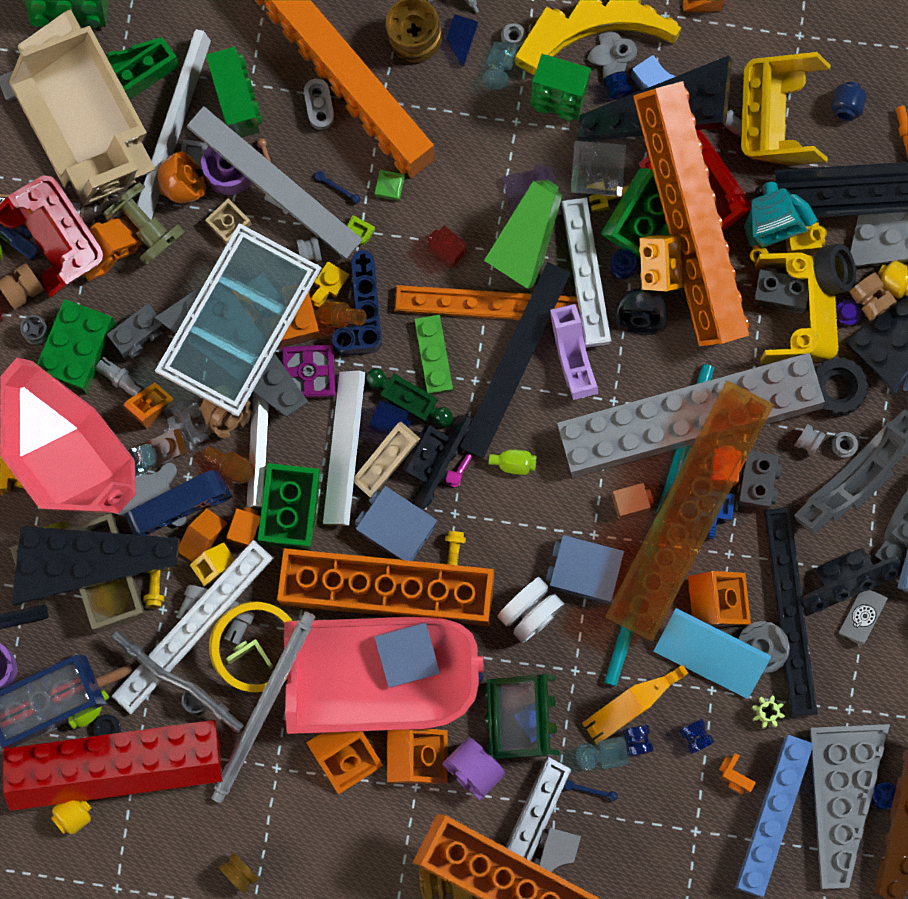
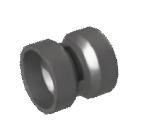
(32, 325)
(191, 704)

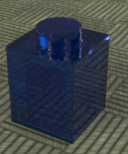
(387, 417)

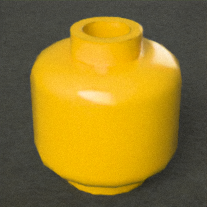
(895, 278)
(71, 816)

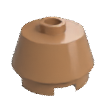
(221, 421)

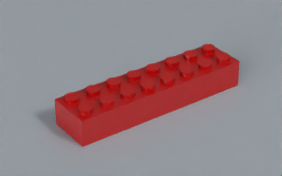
(112, 765)

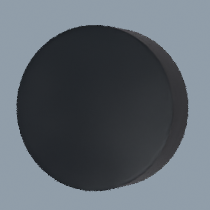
(106, 725)

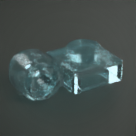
(500, 58)
(144, 458)
(610, 754)

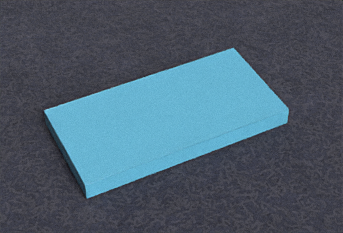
(712, 653)

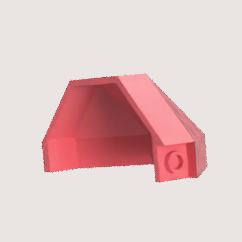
(61, 445)

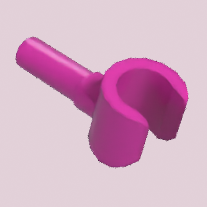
(454, 478)

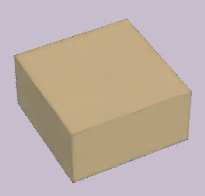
(226, 219)

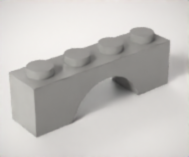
(558, 849)

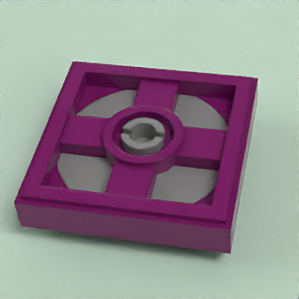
(311, 369)

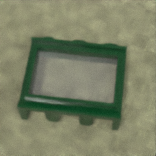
(520, 717)

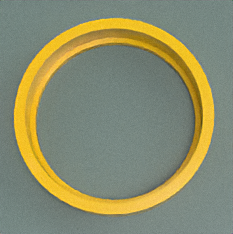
(216, 634)

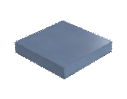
(407, 654)

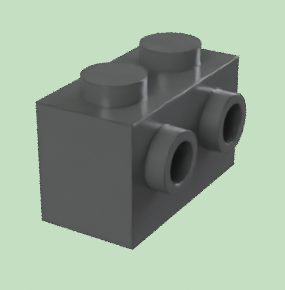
(780, 291)
(137, 332)
(758, 481)

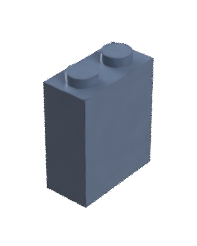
(395, 525)
(584, 569)

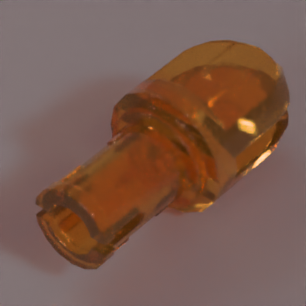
(340, 314)
(230, 464)

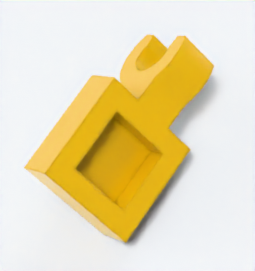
(329, 281)

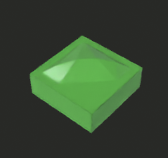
(389, 185)

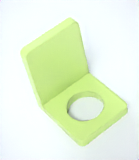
(244, 648)

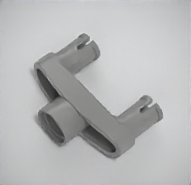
(238, 624)

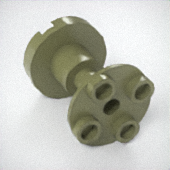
(150, 231)

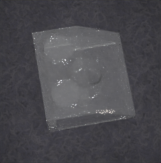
(598, 167)

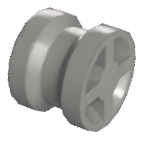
(309, 249)
(809, 440)

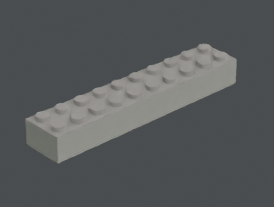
(676, 417)

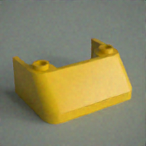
(764, 108)
(822, 336)

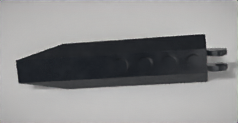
(848, 188)

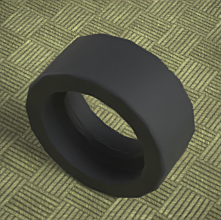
(835, 269)

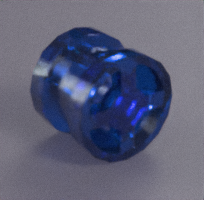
(617, 85)
(887, 794)

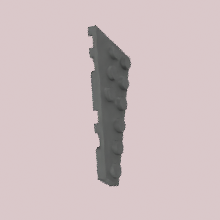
(274, 385)

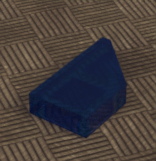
(461, 37)

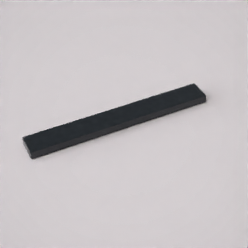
(515, 360)
(790, 611)

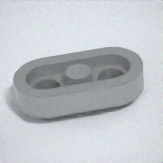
(319, 105)

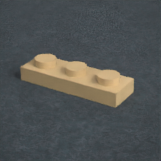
(386, 459)

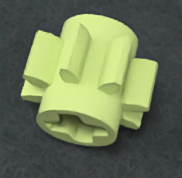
(774, 708)

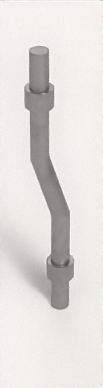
(219, 711)

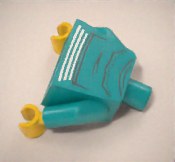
(777, 217)

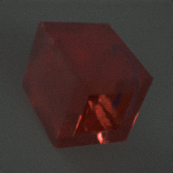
(446, 246)

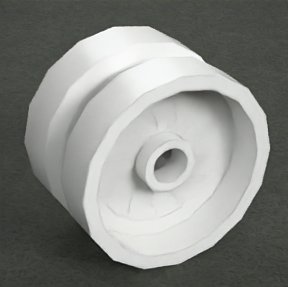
(532, 612)

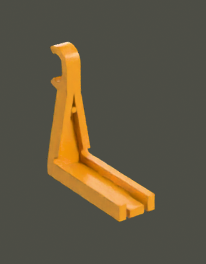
(630, 705)

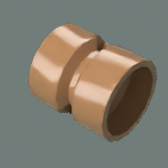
(20, 286)
(872, 296)

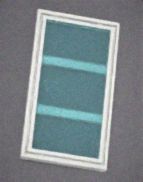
(238, 320)

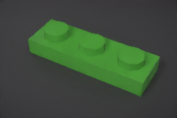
(433, 354)

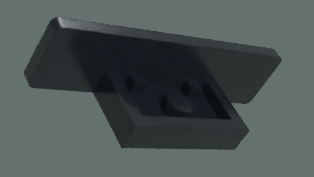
(431, 457)
(849, 577)

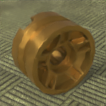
(238, 873)

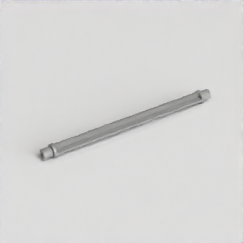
(263, 707)

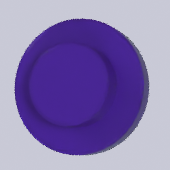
(848, 312)

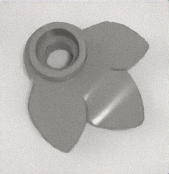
(609, 55)

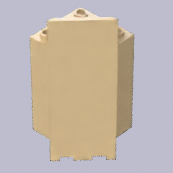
(80, 110)

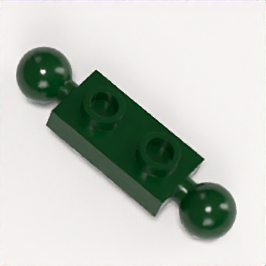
(409, 397)

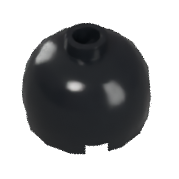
(641, 312)

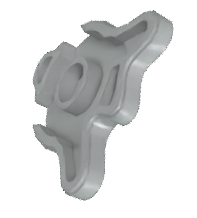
(152, 486)

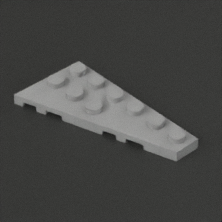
(880, 239)
(843, 784)

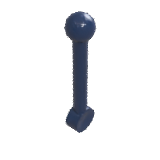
(320, 177)
(569, 785)

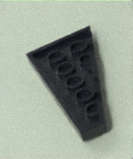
(708, 102)
(884, 345)
(72, 560)

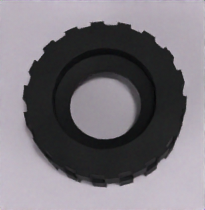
(858, 386)

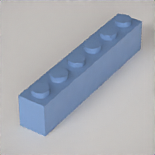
(774, 816)

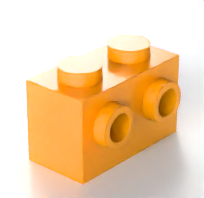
(661, 262)

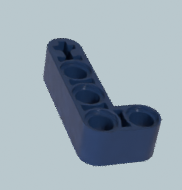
(362, 302)
(178, 502)

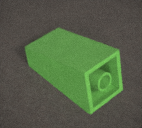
(525, 238)

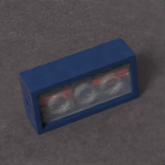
(48, 700)

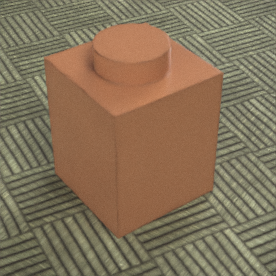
(632, 501)

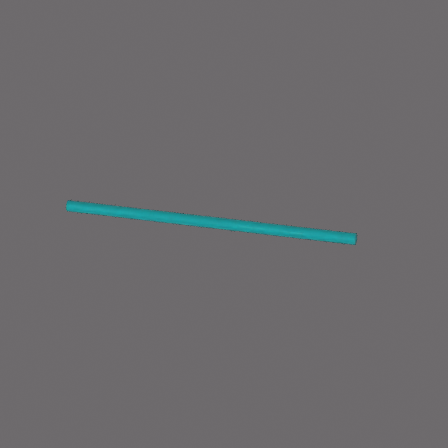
(625, 634)

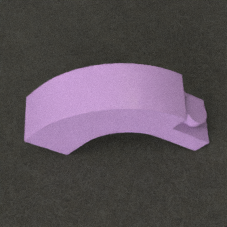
(572, 351)

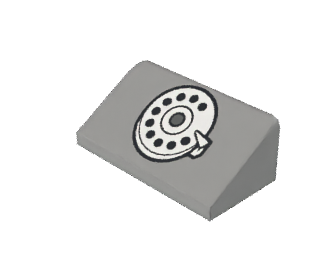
(862, 616)

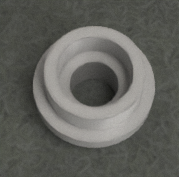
(513, 28)
(850, 439)

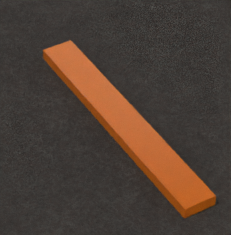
(466, 302)

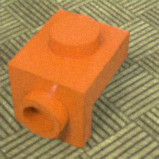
(737, 781)

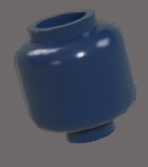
(848, 101)

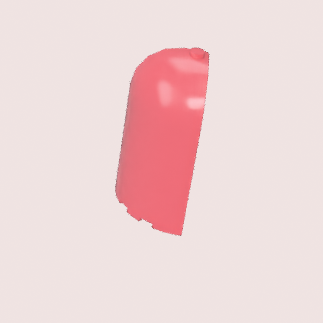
(343, 686)

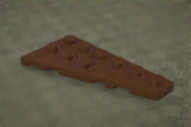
(893, 869)

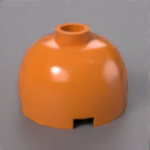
(179, 179)

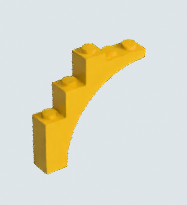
(591, 17)

